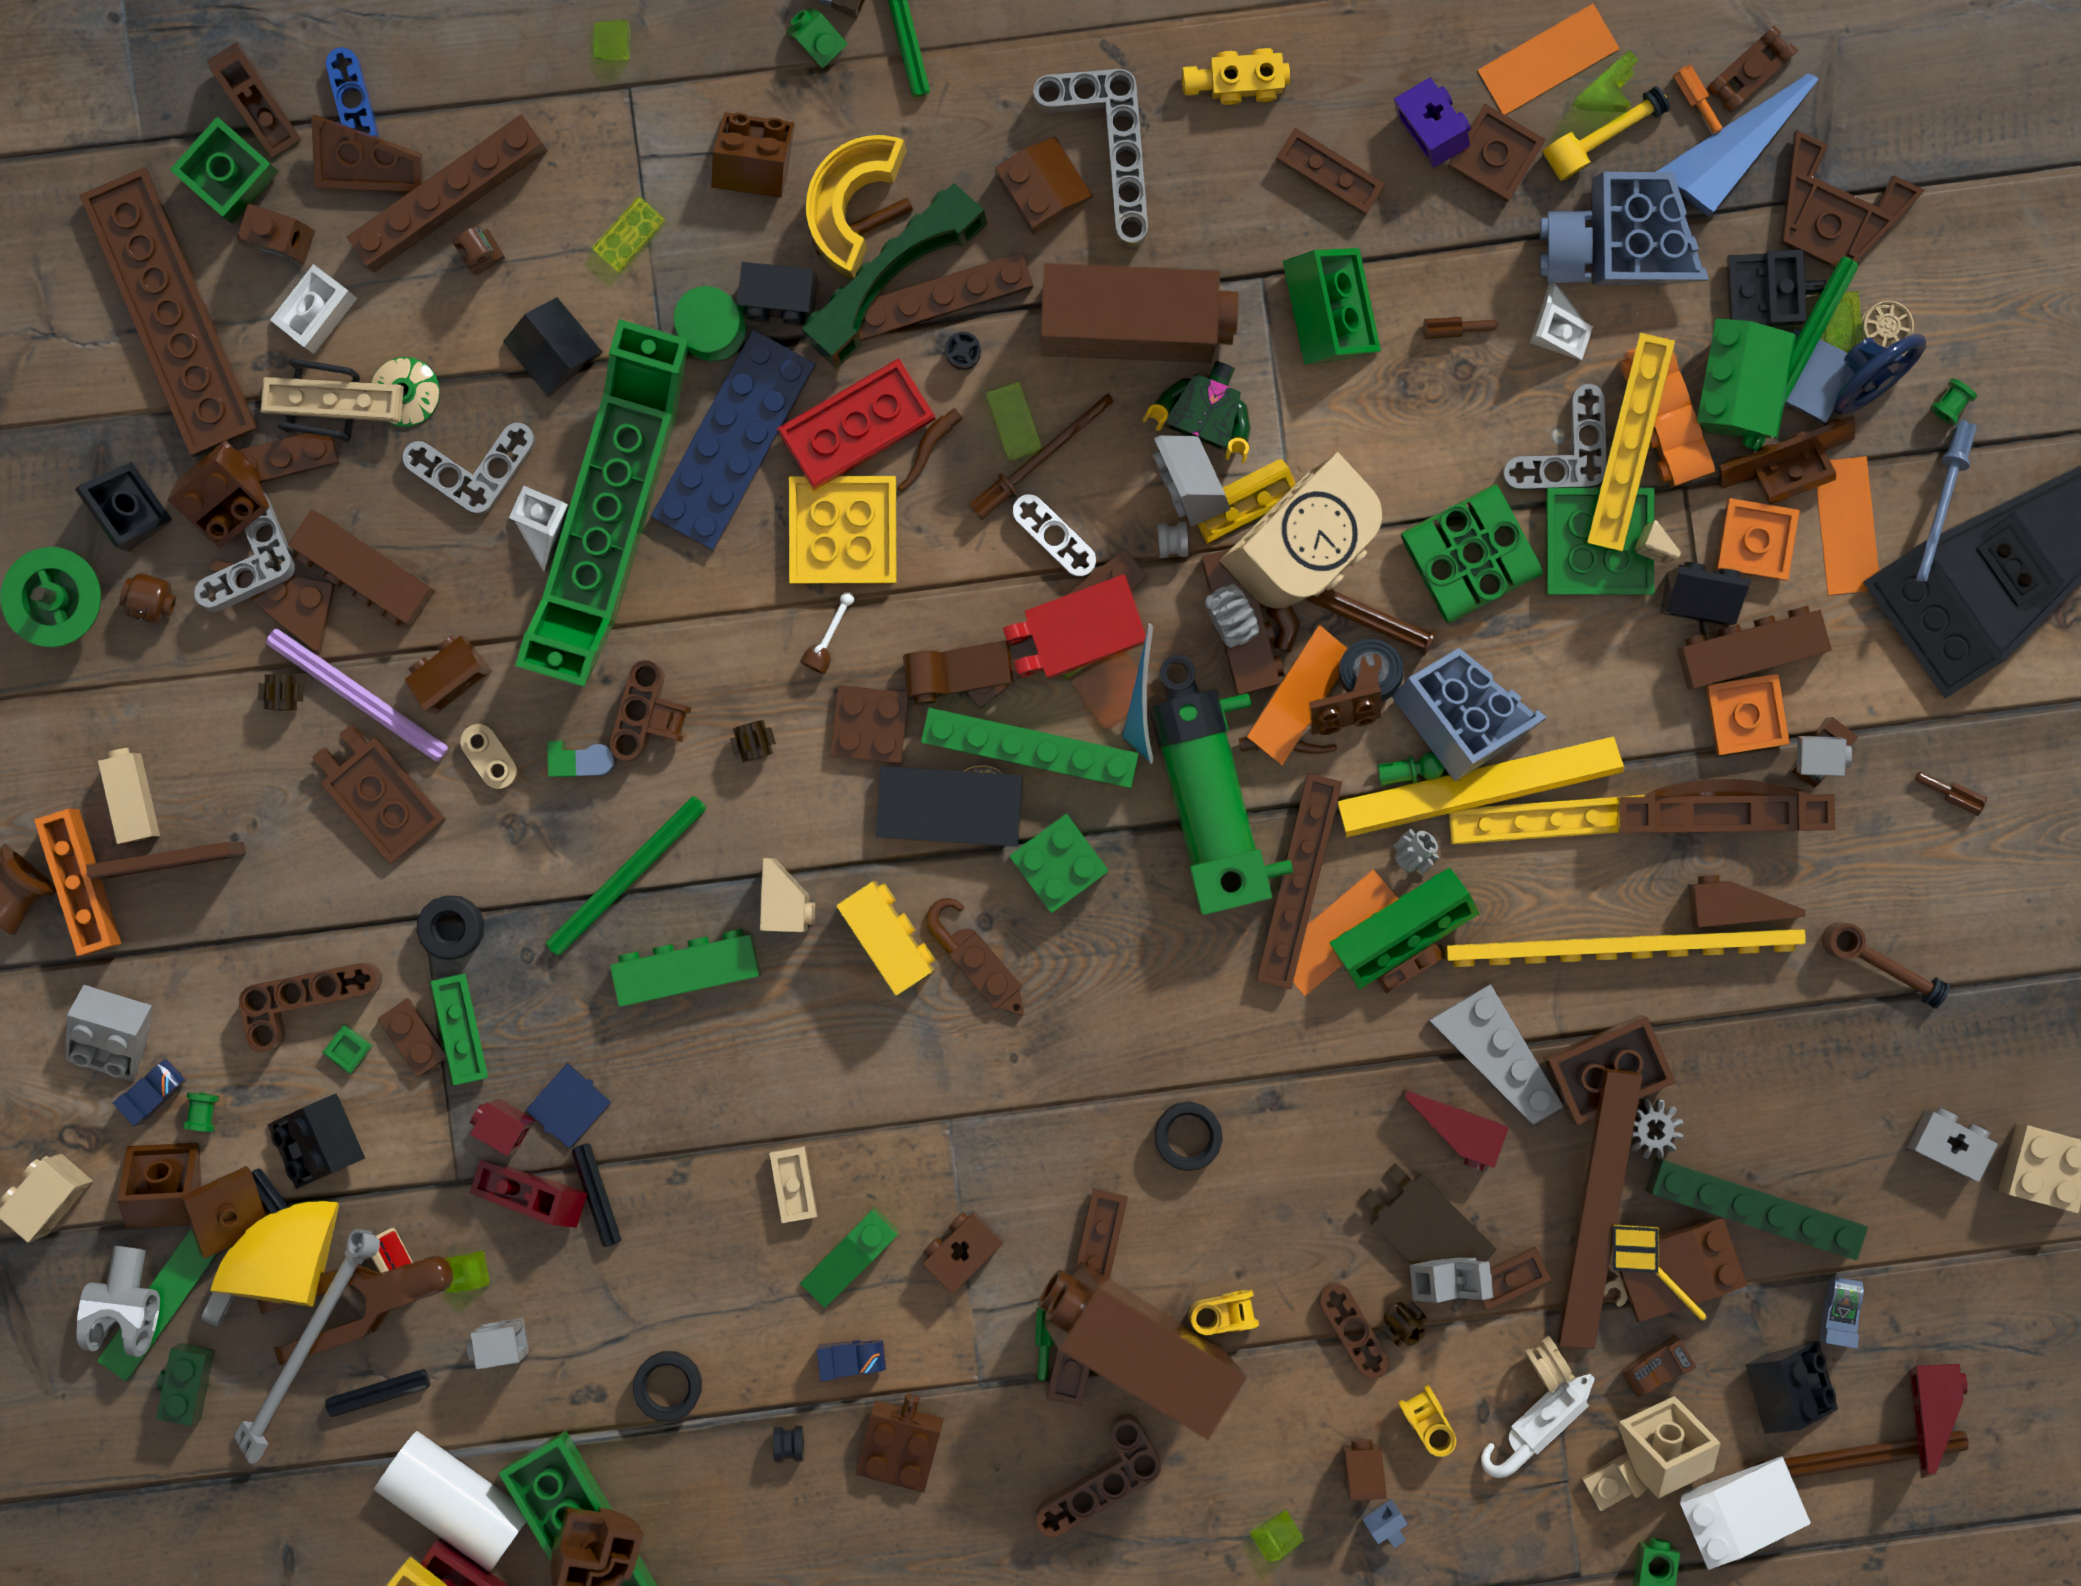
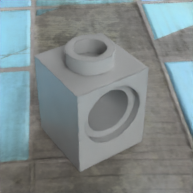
(1823, 755)

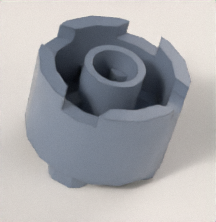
(1567, 246)

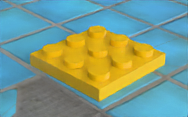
(843, 531)

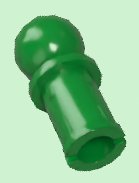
(1407, 769)

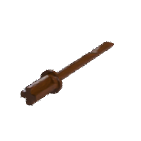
(1004, 487)

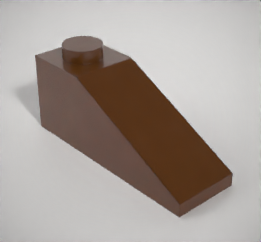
(253, 99)
(1727, 903)

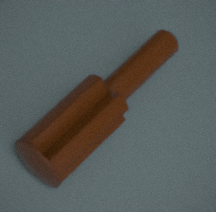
(1454, 327)
(1955, 793)

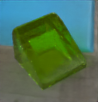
(612, 40)
(468, 1271)
(1277, 1536)

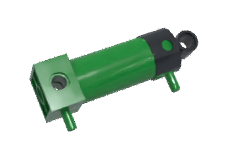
(1208, 793)

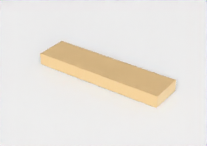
(332, 399)

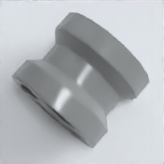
(1172, 539)

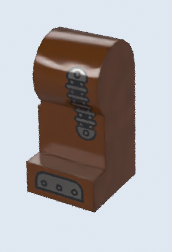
(1658, 1366)

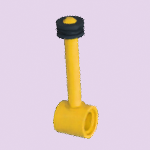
(1569, 154)

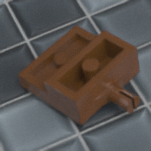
(900, 1445)

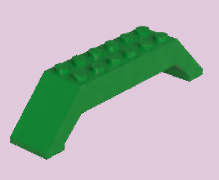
(608, 504)

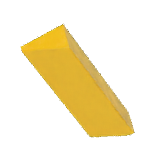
(1249, 499)

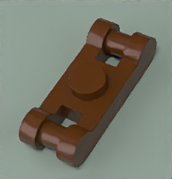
(1752, 69)

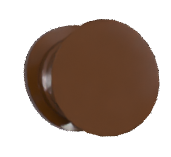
(19, 888)

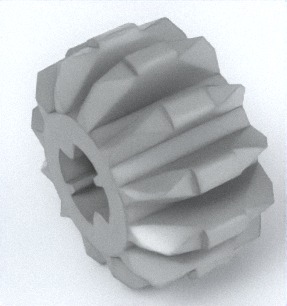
(1232, 615)
(1665, 1128)

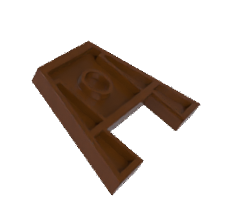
(1829, 220)

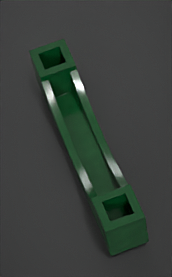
(947, 221)
(1756, 1209)

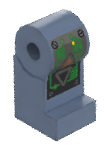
(1841, 1312)

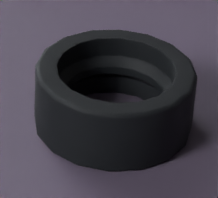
(1200, 1160)
(642, 1397)

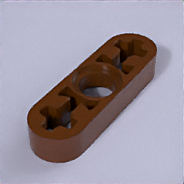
(1375, 1348)

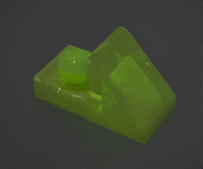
(1603, 94)

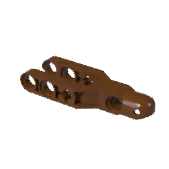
(382, 1293)

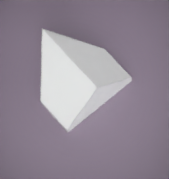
(1560, 325)
(540, 522)

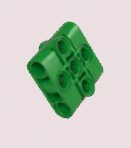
(1490, 514)

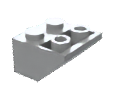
(1189, 478)
(107, 1032)

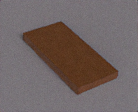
(165, 860)

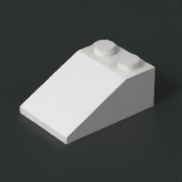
(1744, 1512)

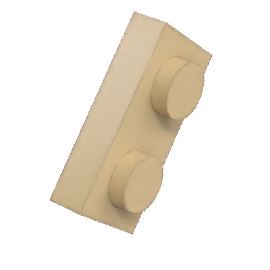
(793, 1184)

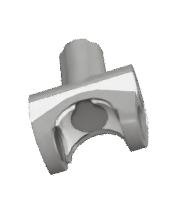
(119, 1302)

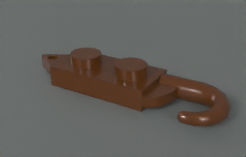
(976, 960)

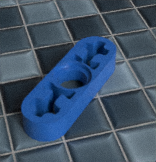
(354, 71)

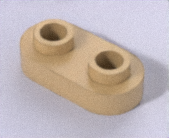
(489, 755)

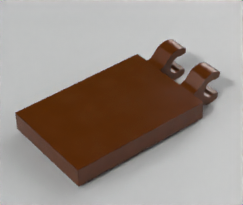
(378, 795)

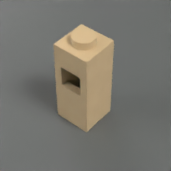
(128, 796)

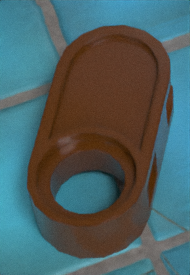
(1411, 968)

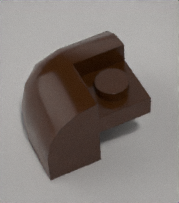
(595, 1548)

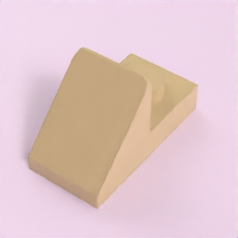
(1613, 1482)

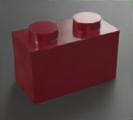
(500, 1126)

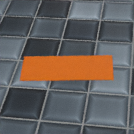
(1548, 59)
(1848, 527)
(1288, 709)
(1317, 957)

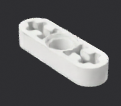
(1029, 523)

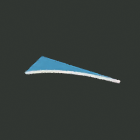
(1136, 723)

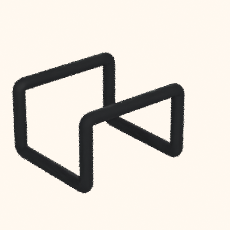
(288, 426)

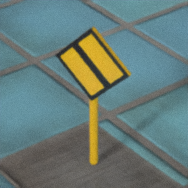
(1638, 1251)

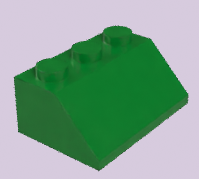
(1331, 305)
(1746, 379)

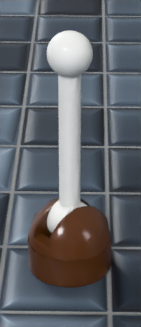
(817, 656)

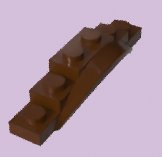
(1725, 807)

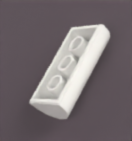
(451, 1501)

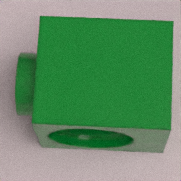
(1647, 1552)

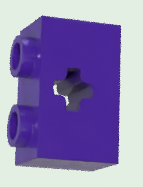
(1432, 121)

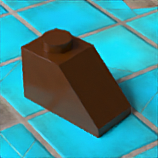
(1364, 1470)

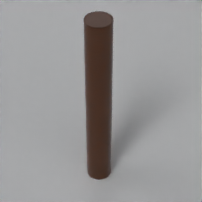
(878, 218)

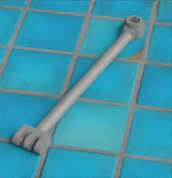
(249, 1436)

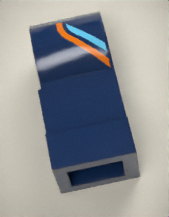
(149, 1093)
(850, 1358)

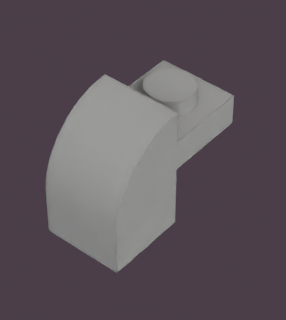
(1451, 1279)

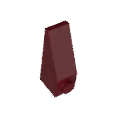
(1465, 1132)
(528, 1194)
(1936, 1404)

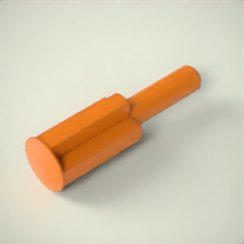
(1696, 95)

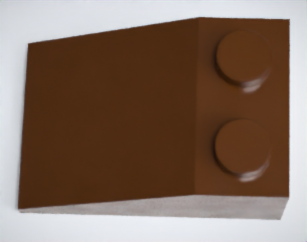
(1696, 1259)

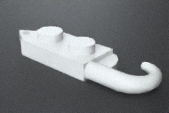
(1541, 1425)

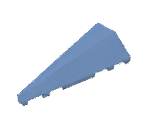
(1718, 163)

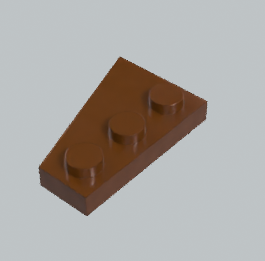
(361, 161)

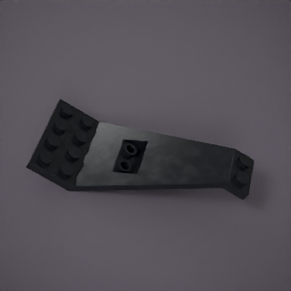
(1973, 601)

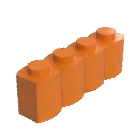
(1676, 430)

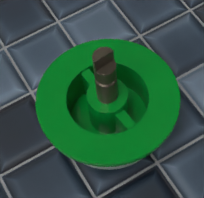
(50, 596)

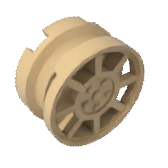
(1887, 322)
(1550, 1364)

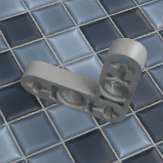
(1570, 463)
(481, 478)
(258, 564)

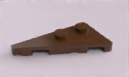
(296, 604)

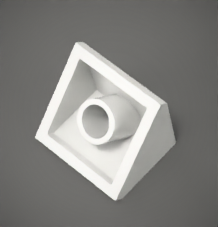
(313, 309)

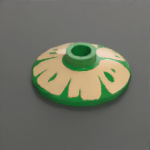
(422, 385)

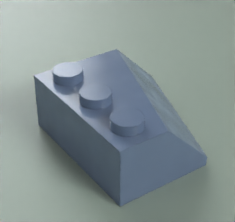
(1641, 231)
(1464, 712)

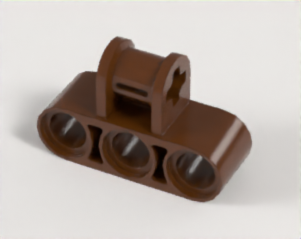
(657, 717)

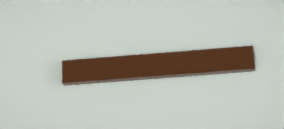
(1599, 1208)

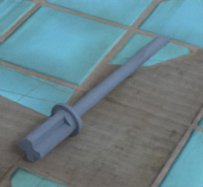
(1955, 461)

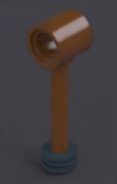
(1933, 992)

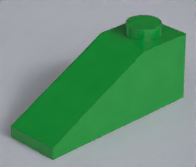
(850, 1257)

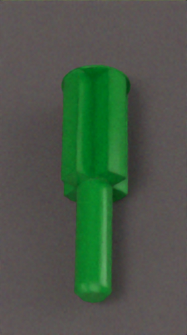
(1044, 1341)

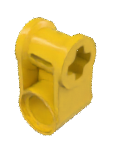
(1226, 1313)
(1428, 1419)

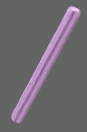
(356, 695)

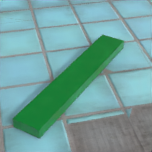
(173, 1286)

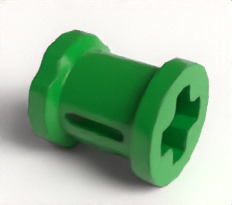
(1953, 401)
(200, 1111)

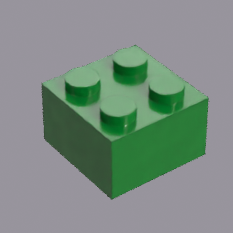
(224, 170)
(1058, 863)

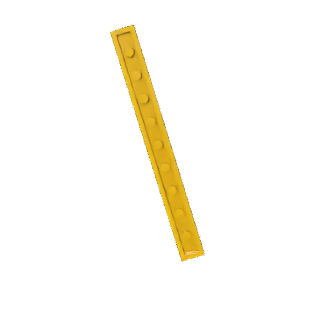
(1639, 946)

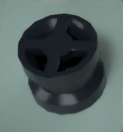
(960, 344)
(788, 1444)

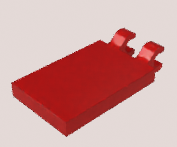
(1079, 629)

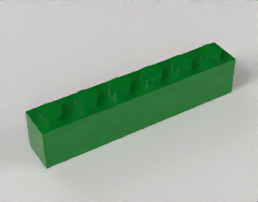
(1029, 748)

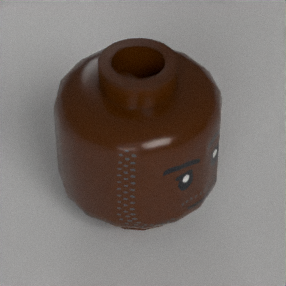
(147, 598)

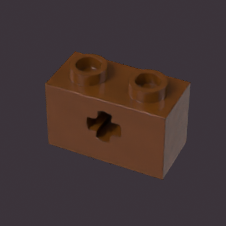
(981, 1243)

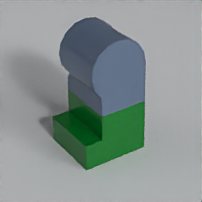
(593, 761)

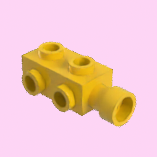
(1248, 80)

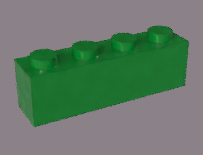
(1404, 928)
(686, 969)

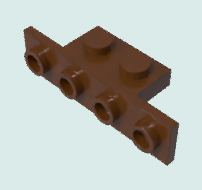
(1792, 464)

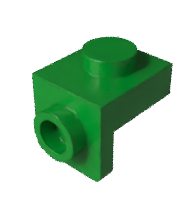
(816, 36)

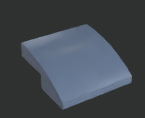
(1819, 381)

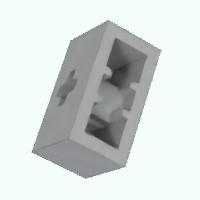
(1931, 1141)

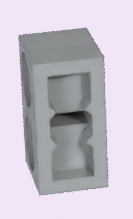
(498, 1343)

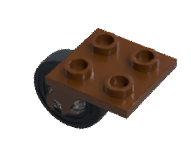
(1369, 674)

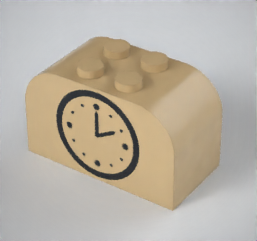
(1307, 536)

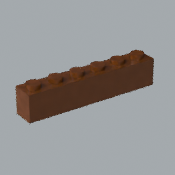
(447, 193)

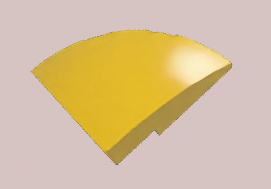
(280, 1256)

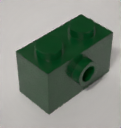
(184, 1384)

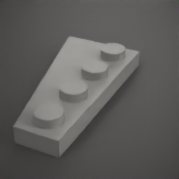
(1493, 1044)

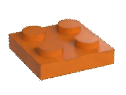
(1757, 539)
(1747, 714)

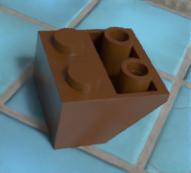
(752, 154)
(220, 495)

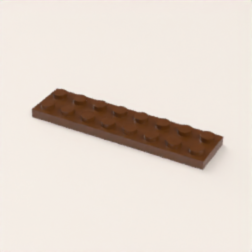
(168, 311)

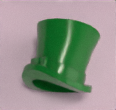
(710, 323)

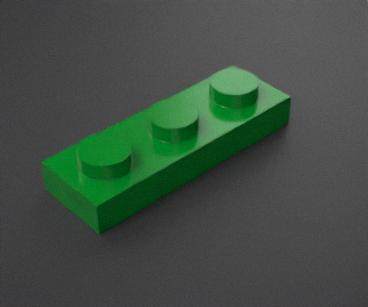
(458, 1029)

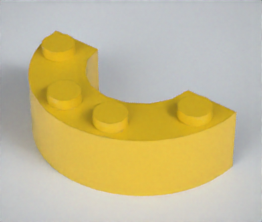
(834, 184)

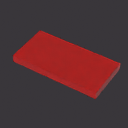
(856, 424)

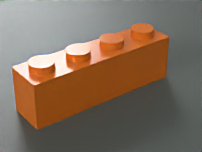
(80, 897)

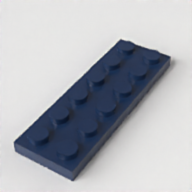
(733, 440)

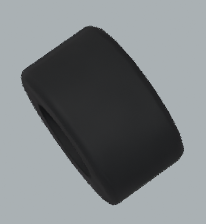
(429, 935)

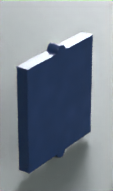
(568, 1105)

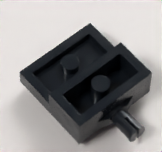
(1769, 287)

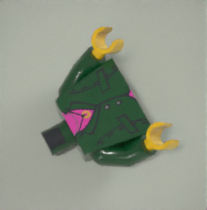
(1206, 410)

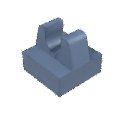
(1386, 1524)

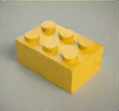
(887, 936)

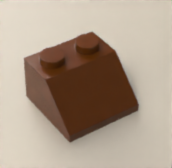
(1042, 183)
(446, 674)
(154, 1182)

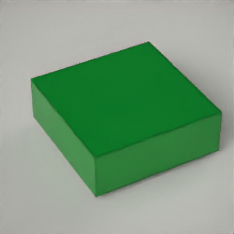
(347, 1049)

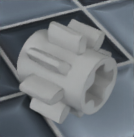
(1416, 851)

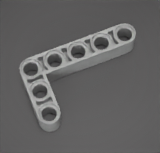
(1117, 140)

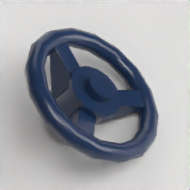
(1875, 369)

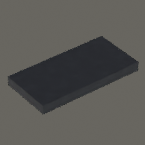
(949, 806)

